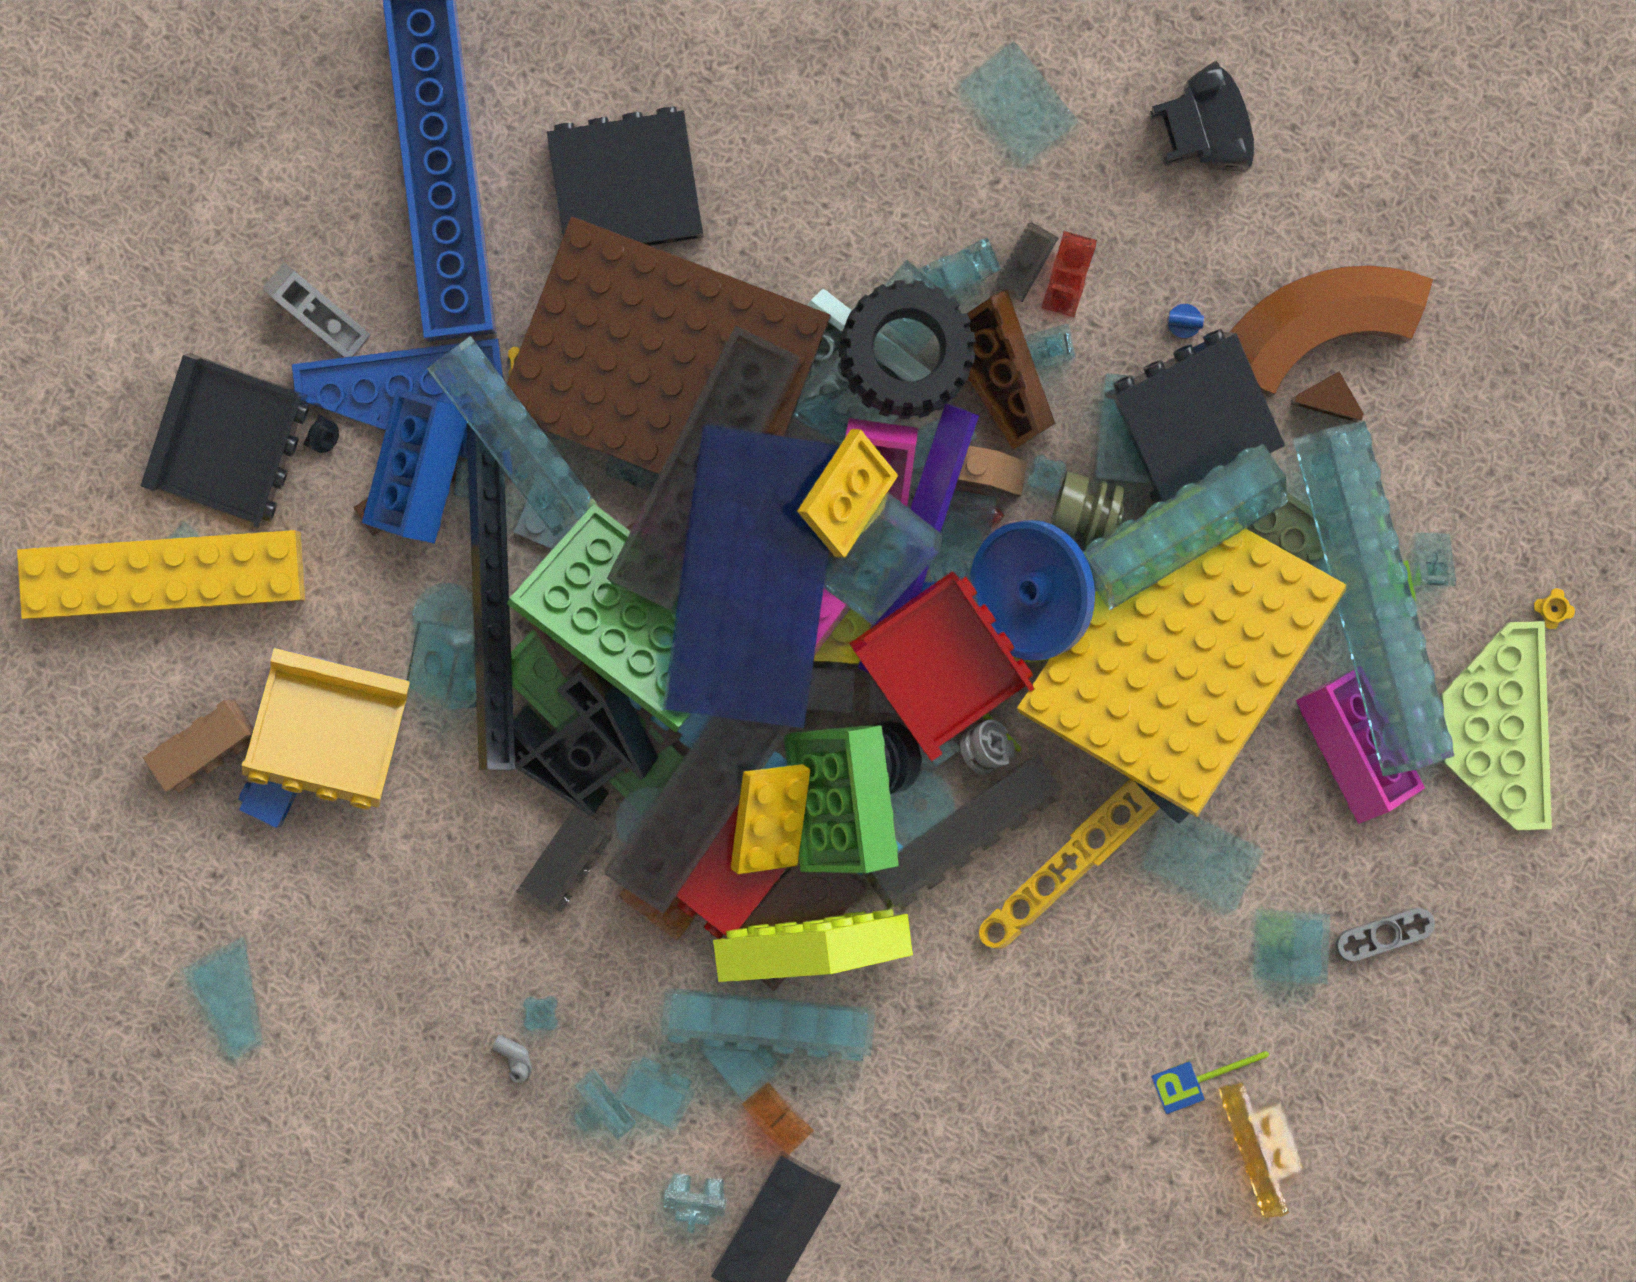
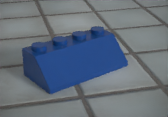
(415, 467)

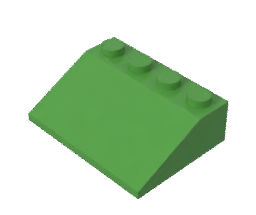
(847, 800)

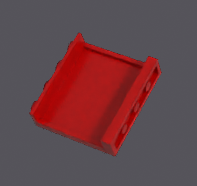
(941, 662)
(718, 891)

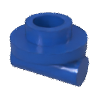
(1185, 320)

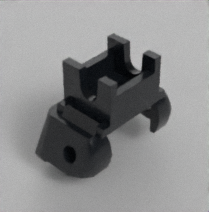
(1208, 122)

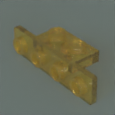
(1264, 1145)

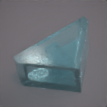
(1051, 347)
(1433, 561)

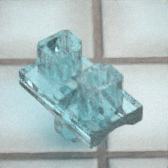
(710, 1202)

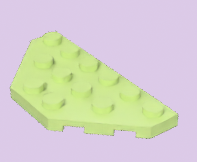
(1501, 726)

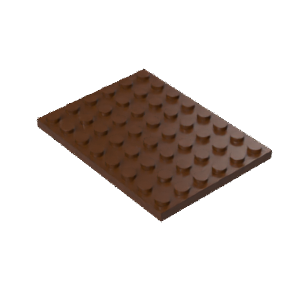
(634, 338)

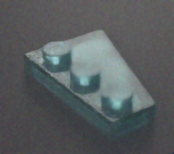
(227, 996)

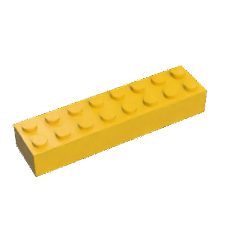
(161, 574)

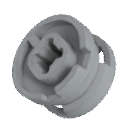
(987, 745)

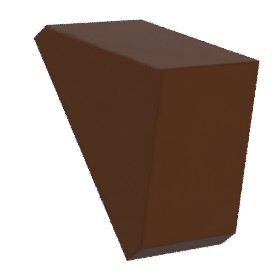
(1332, 398)

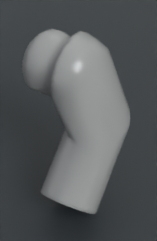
(517, 1057)

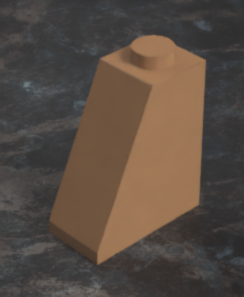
(992, 471)

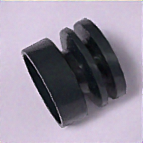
(901, 756)

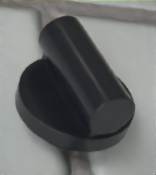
(322, 435)

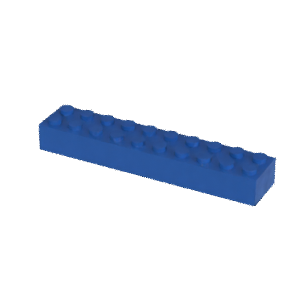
(439, 168)

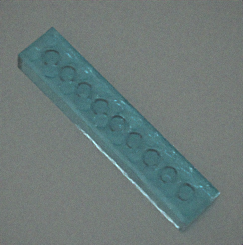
(1377, 602)

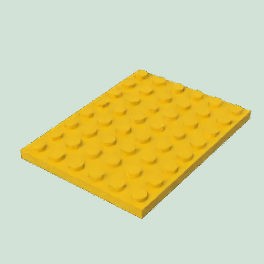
(1186, 666)

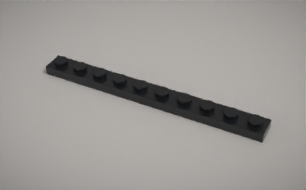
(490, 608)

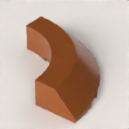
(1326, 308)

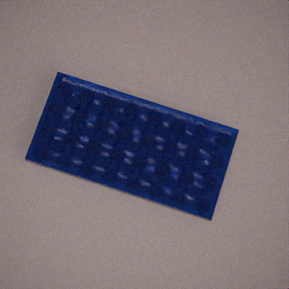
(749, 581)

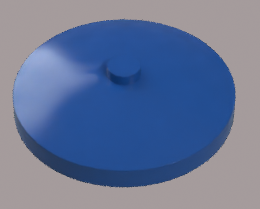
(1035, 587)

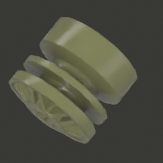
(1087, 512)

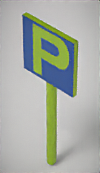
(1181, 1088)

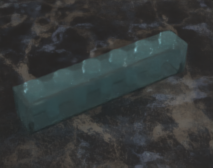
(512, 436)

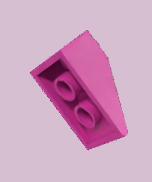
(897, 447)

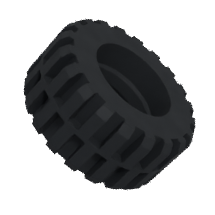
(914, 303)

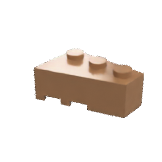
(200, 747)

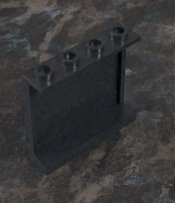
(628, 176)
(1194, 412)
(225, 439)

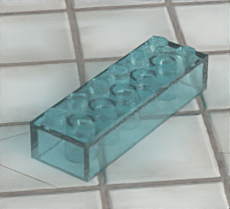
(1186, 525)
(768, 1022)

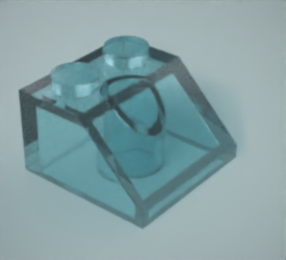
(443, 665)
(1291, 945)

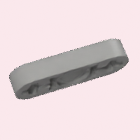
(1407, 917)

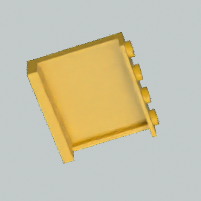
(326, 729)

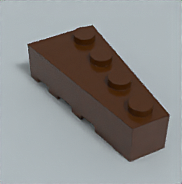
(1006, 373)

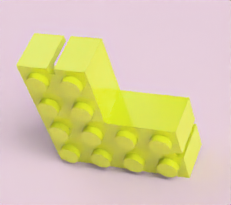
(812, 947)

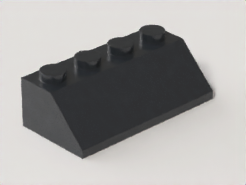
(777, 1224)

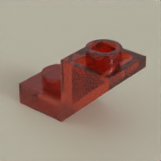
(1069, 273)

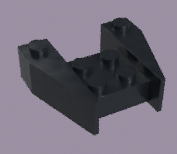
(585, 747)

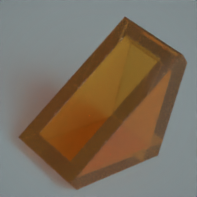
(777, 1118)

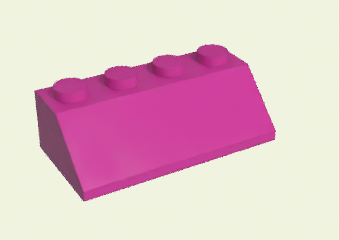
(1345, 738)

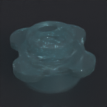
(1038, 479)
(534, 1021)

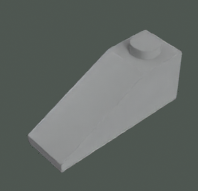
(316, 311)

